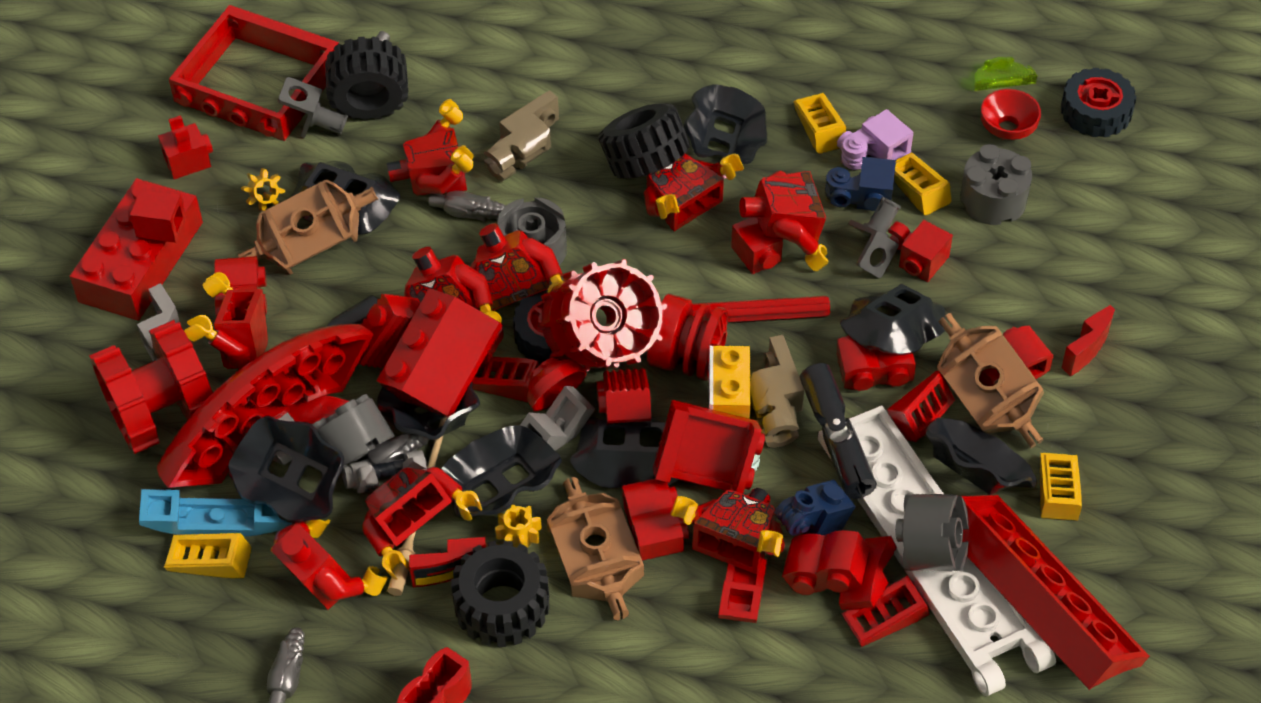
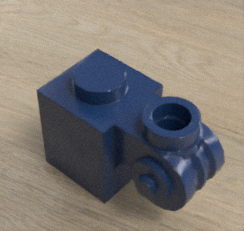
(864, 189)
(816, 510)

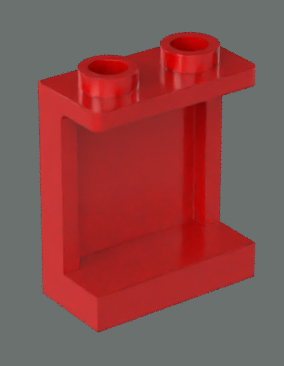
(708, 447)

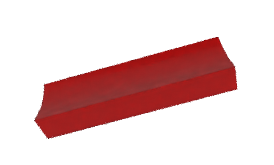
(1047, 593)

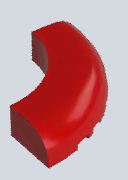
(295, 369)

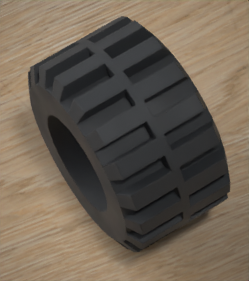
(366, 78)
(644, 140)
(500, 619)

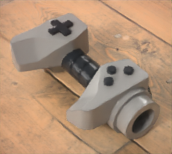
(365, 476)

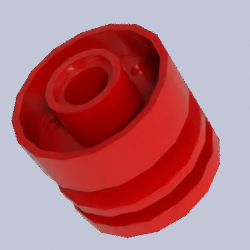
(688, 336)

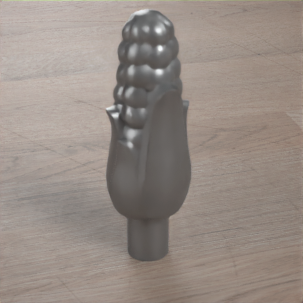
(467, 205)
(395, 448)
(285, 671)

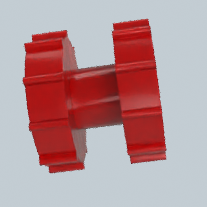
(630, 309)
(151, 387)

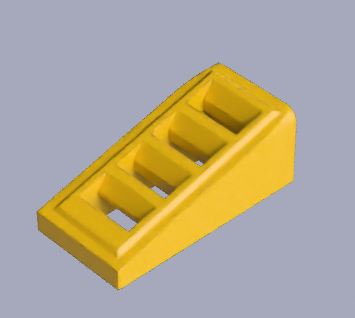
(821, 125)
(922, 184)
(1060, 507)
(231, 561)

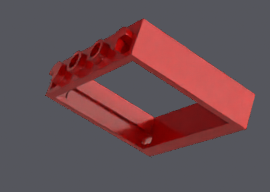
(261, 32)

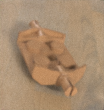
(334, 221)
(996, 407)
(600, 570)

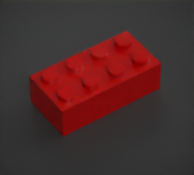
(122, 267)

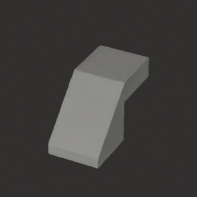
(165, 312)
(562, 420)

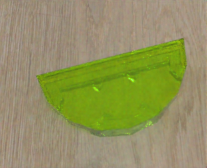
(1002, 73)

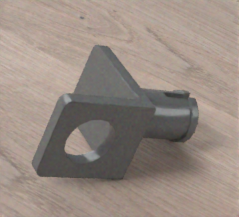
(316, 114)
(876, 230)

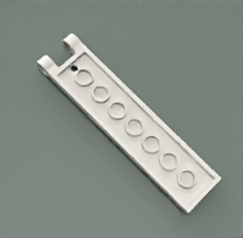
(960, 600)

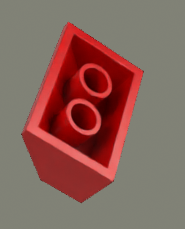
(439, 353)

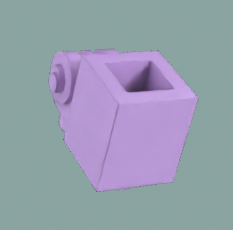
(879, 137)

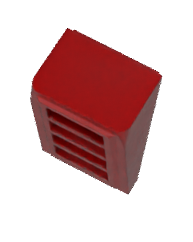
(506, 387)
(902, 410)
(905, 617)

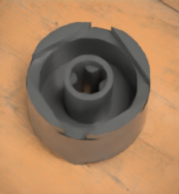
(996, 185)
(538, 220)
(355, 428)
(933, 532)

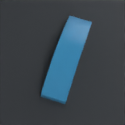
(175, 515)

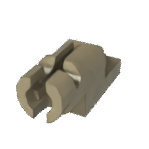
(523, 136)
(777, 394)

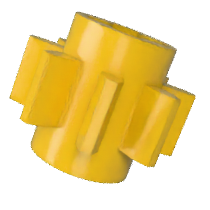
(257, 182)
(518, 526)

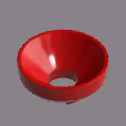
(1010, 106)
(550, 379)

